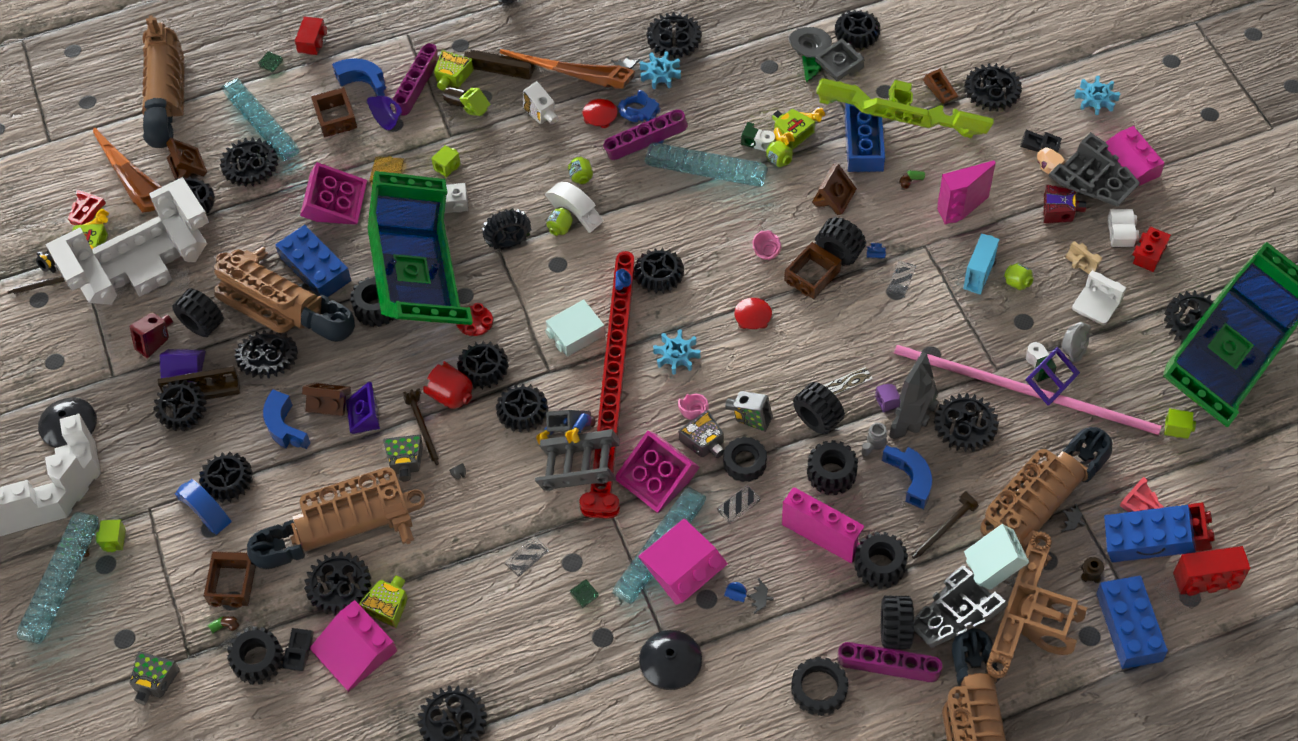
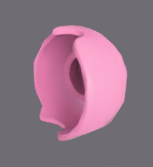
(766, 245)
(693, 406)

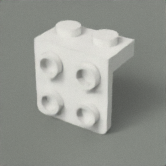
(1099, 298)

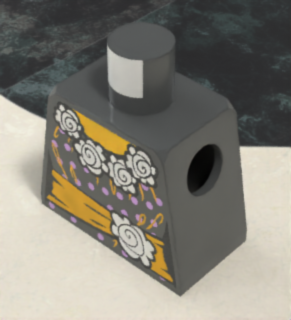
(703, 436)

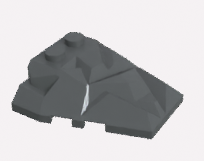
(1096, 173)
(916, 399)
(957, 609)

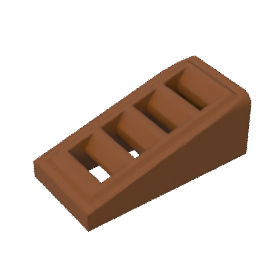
(932, 85)

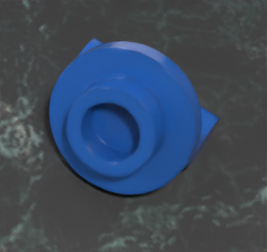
(876, 250)
(623, 279)
(736, 591)

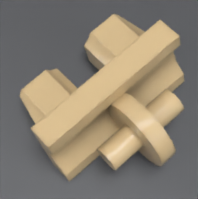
(1082, 258)

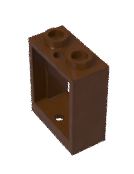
(330, 100)
(822, 258)
(229, 560)

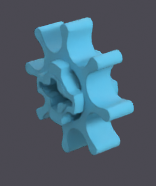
(660, 70)
(1097, 95)
(676, 352)

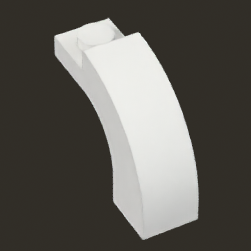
(576, 201)

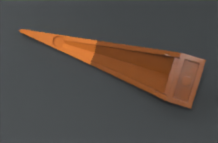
(601, 75)
(134, 180)

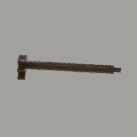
(35, 285)
(412, 399)
(968, 502)

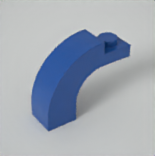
(360, 70)
(274, 413)
(917, 470)
(203, 505)

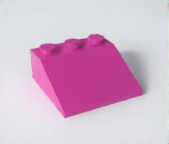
(1136, 155)
(964, 191)
(333, 196)
(656, 471)
(682, 561)
(353, 646)

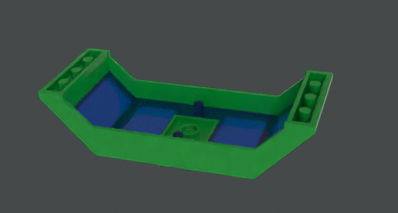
(413, 250)
(1238, 335)

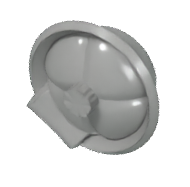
(1076, 341)

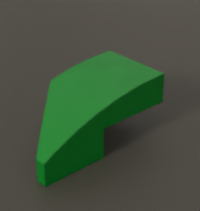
(810, 68)

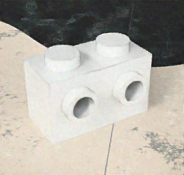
(456, 198)

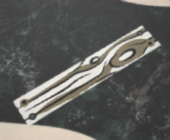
(849, 381)

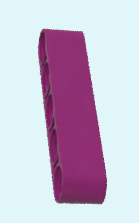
(416, 78)
(656, 130)
(899, 658)

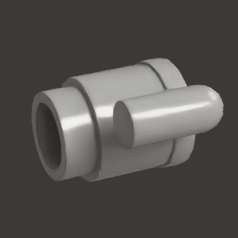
(876, 438)

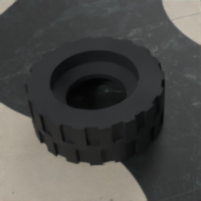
(745, 473)

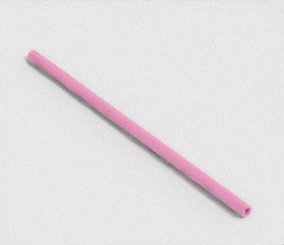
(1027, 389)

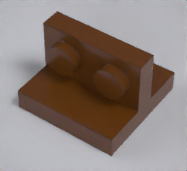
(184, 159)
(835, 190)
(326, 398)

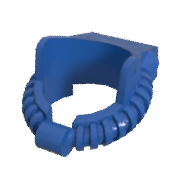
(649, 112)

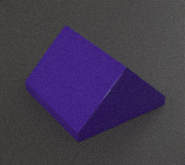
(181, 362)
(363, 410)

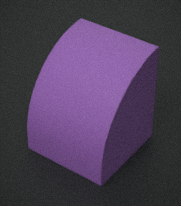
(887, 397)

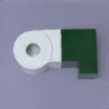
(756, 138)
(1035, 355)

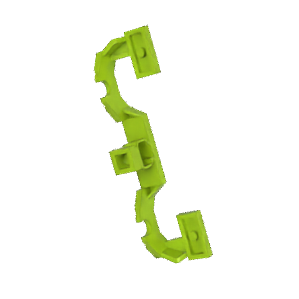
(900, 108)

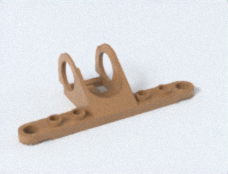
(1028, 607)

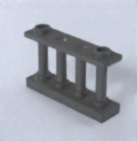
(588, 442)

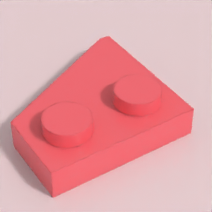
(1140, 498)

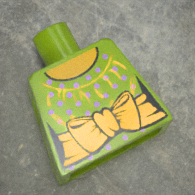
(452, 70)
(386, 601)

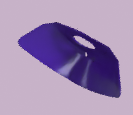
(381, 110)

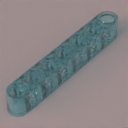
(260, 119)
(706, 164)
(637, 574)
(57, 578)

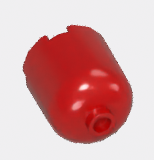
(449, 386)

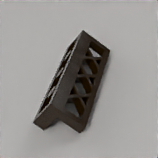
(500, 64)
(213, 388)

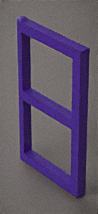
(1061, 386)

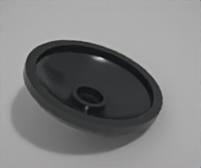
(49, 421)
(670, 671)

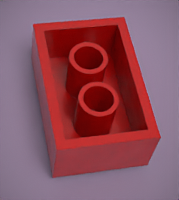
(1211, 570)

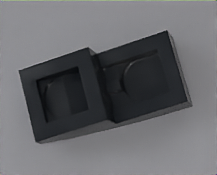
(1037, 142)
(298, 649)

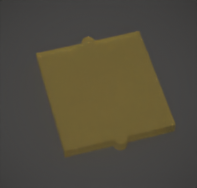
(387, 164)

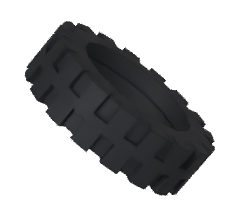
(814, 706)

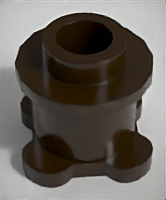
(1092, 569)

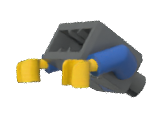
(567, 421)

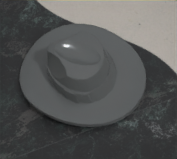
(809, 41)

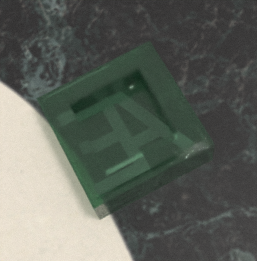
(270, 61)
(584, 593)

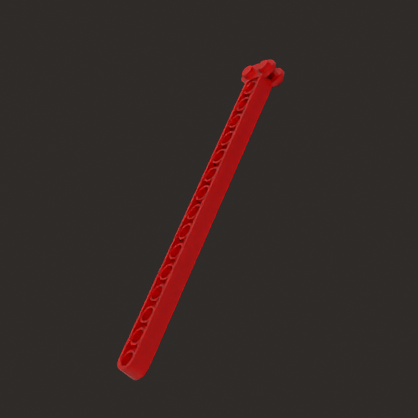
(602, 502)

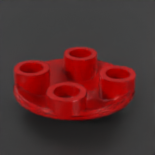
(600, 112)
(753, 313)
(482, 321)

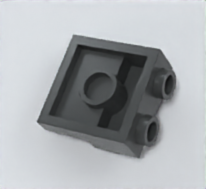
(840, 60)

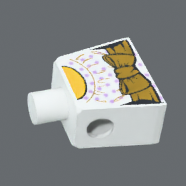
(539, 104)

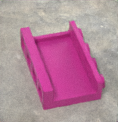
(821, 524)

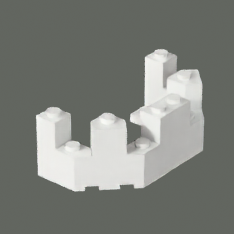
(137, 254)
(71, 472)

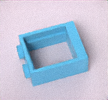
(981, 263)

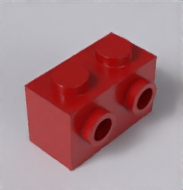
(310, 35)
(1151, 248)
(1202, 533)

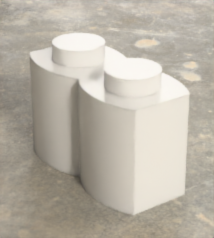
(1122, 227)

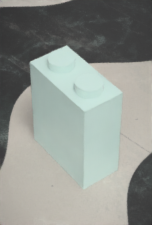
(575, 328)
(996, 557)

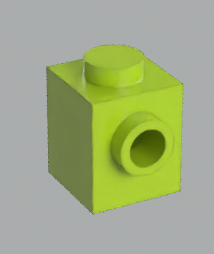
(475, 102)
(446, 161)
(1179, 423)
(111, 535)

